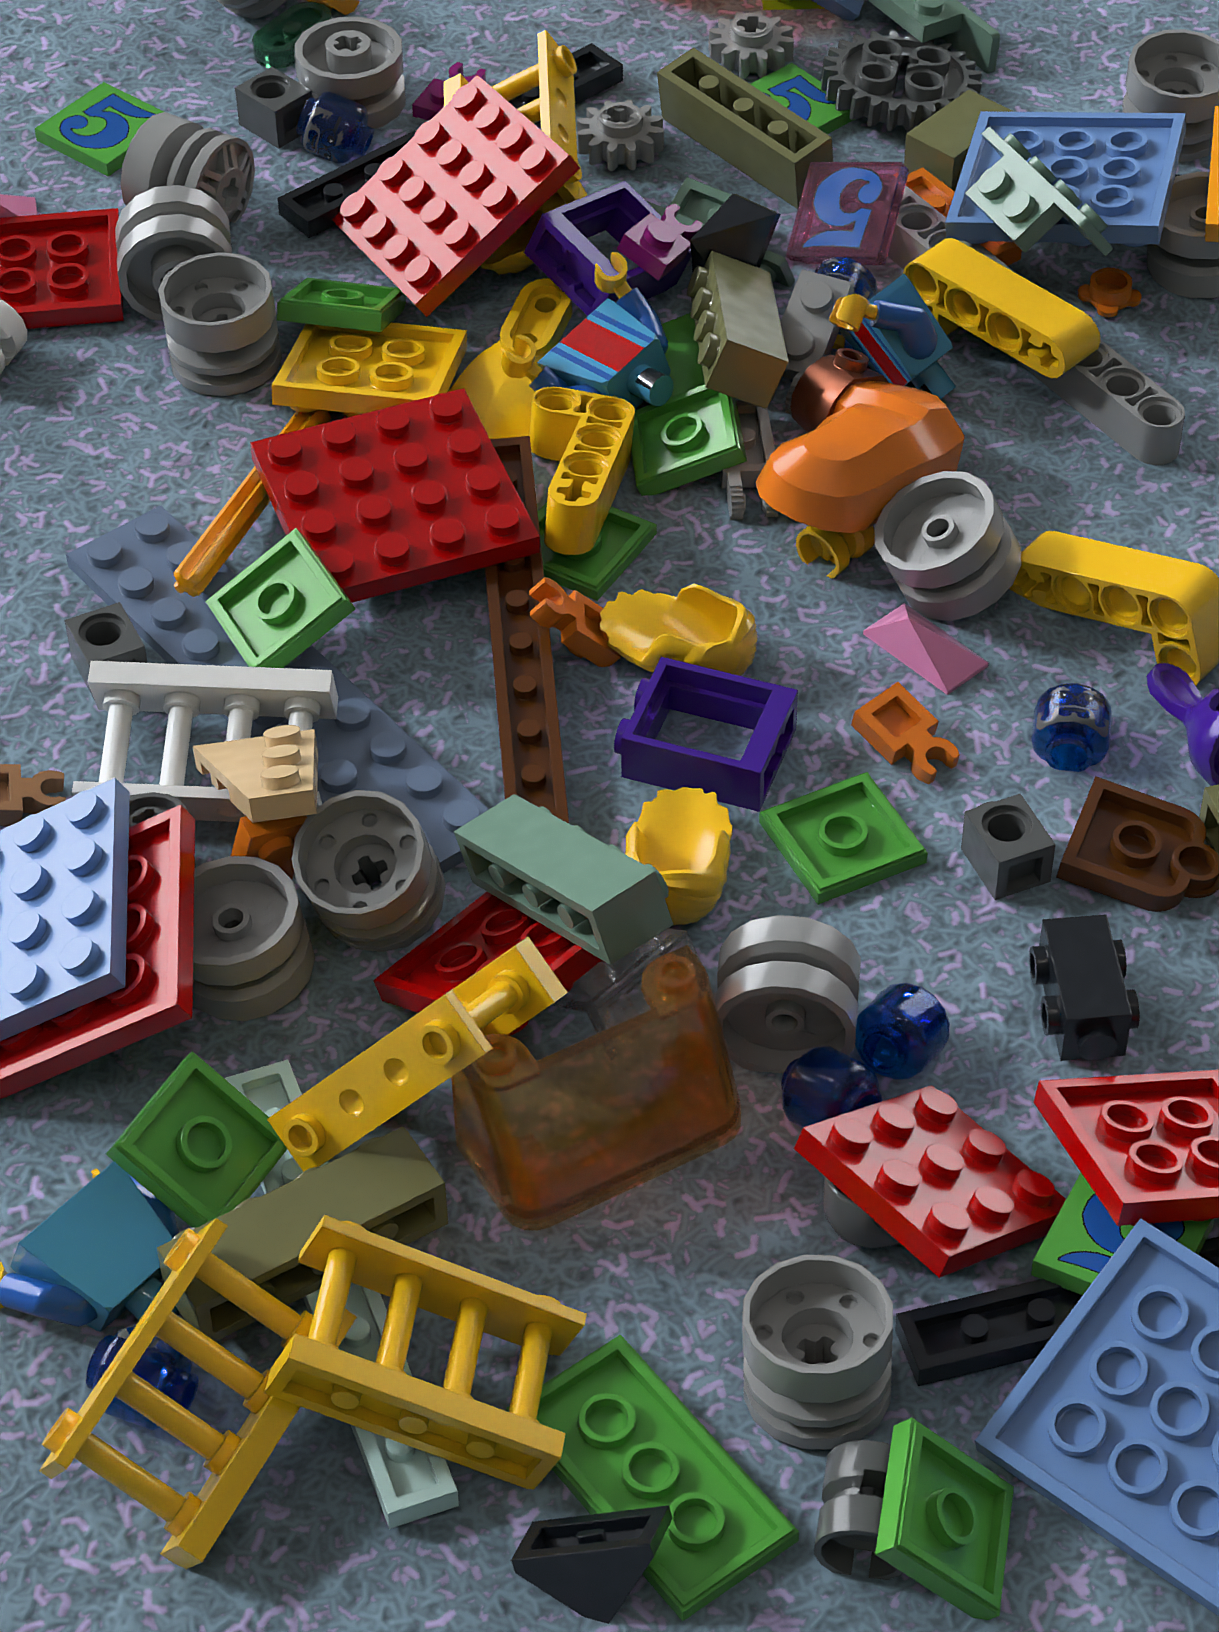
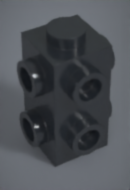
(1084, 988)

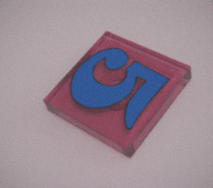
(847, 212)

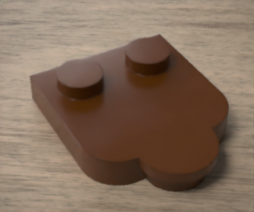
(1139, 849)

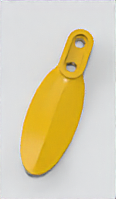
(503, 401)

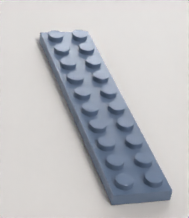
(354, 750)

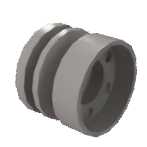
(1177, 75)
(183, 153)
(220, 324)
(350, 847)
(817, 1351)

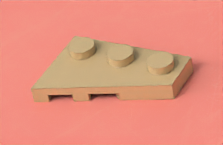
(265, 774)

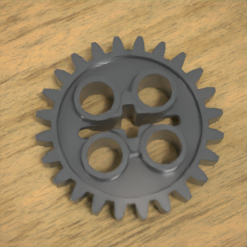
(866, 72)

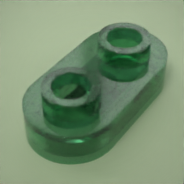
(276, 40)

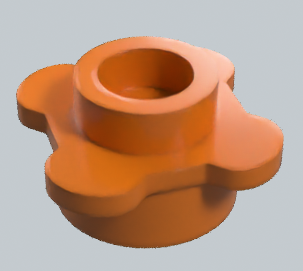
(1109, 291)

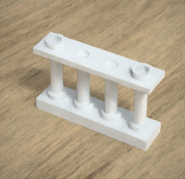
(193, 690)

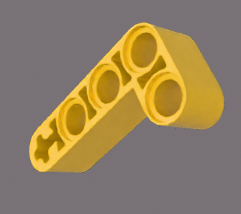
(1002, 308)
(594, 444)
(1130, 590)

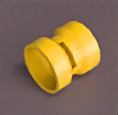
(816, 542)

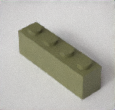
(741, 124)
(737, 329)
(379, 1185)

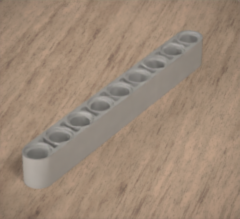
(1100, 387)

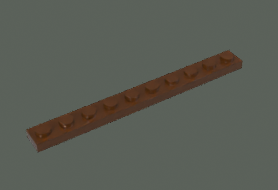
(524, 660)

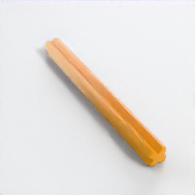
(233, 521)

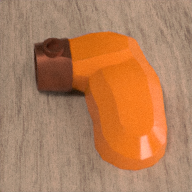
(858, 445)

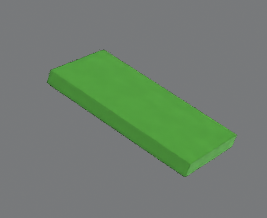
(643, 1448)

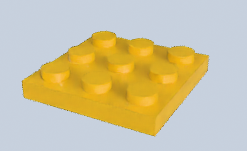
(367, 369)

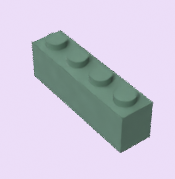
(565, 878)

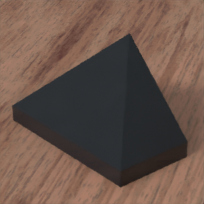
(737, 231)
(591, 1558)

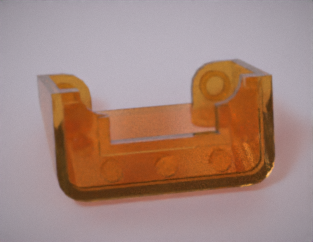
(603, 1110)

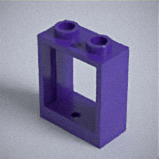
(569, 258)
(715, 696)

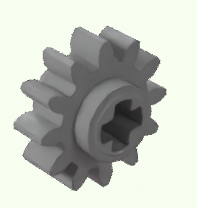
(751, 43)
(620, 134)

